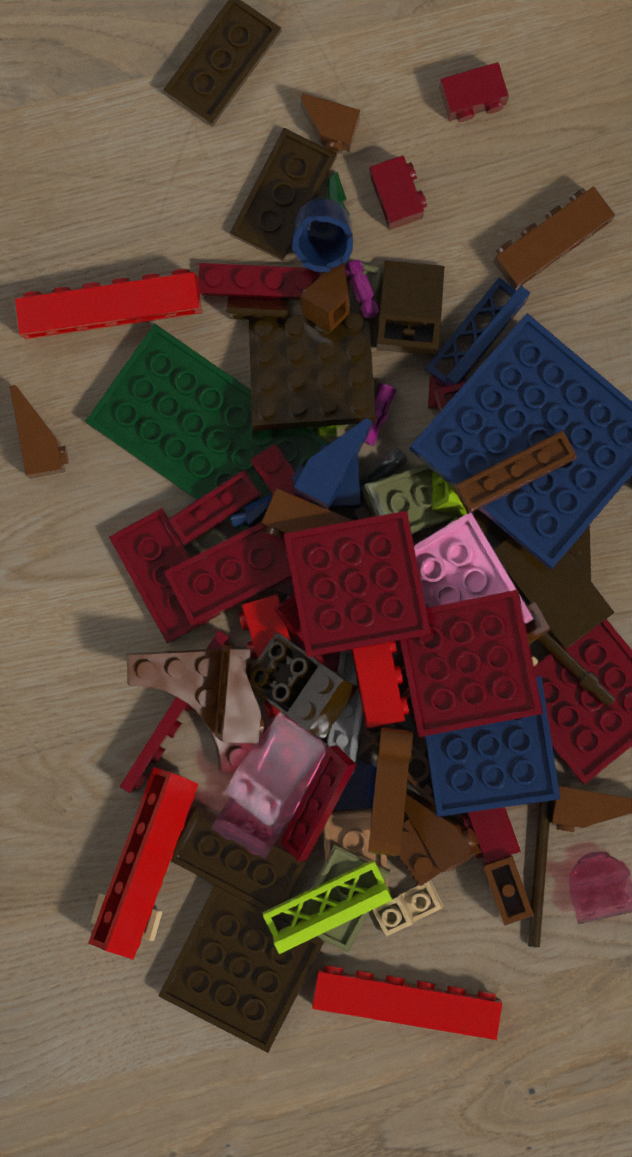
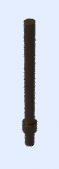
(587, 679)
(539, 873)

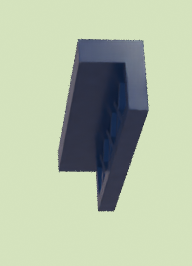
(487, 336)

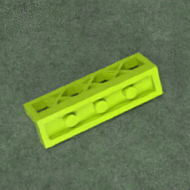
(332, 916)

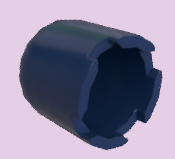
(322, 235)

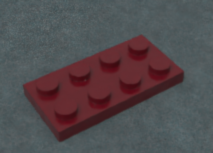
(146, 552)
(229, 573)

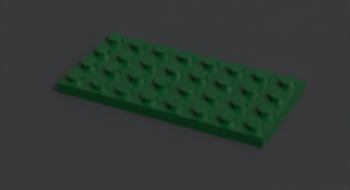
(190, 419)

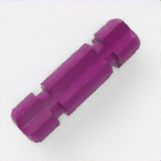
(362, 288)

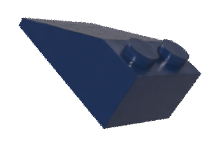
(328, 468)

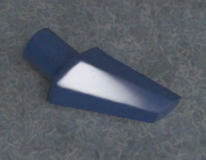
(252, 513)

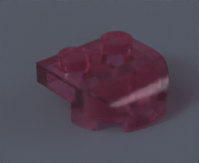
(246, 829)
(600, 887)

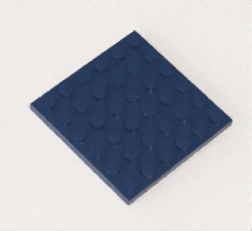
(518, 399)

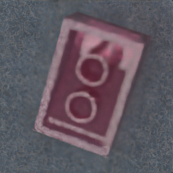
(277, 771)

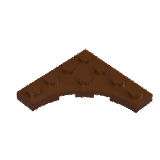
(194, 679)

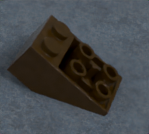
(410, 308)
(300, 685)

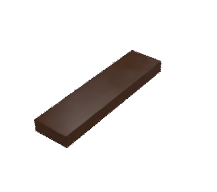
(515, 472)

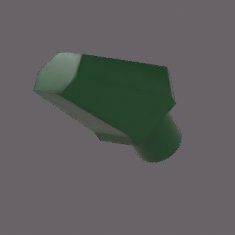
(335, 190)

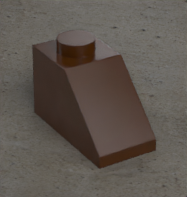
(331, 122)

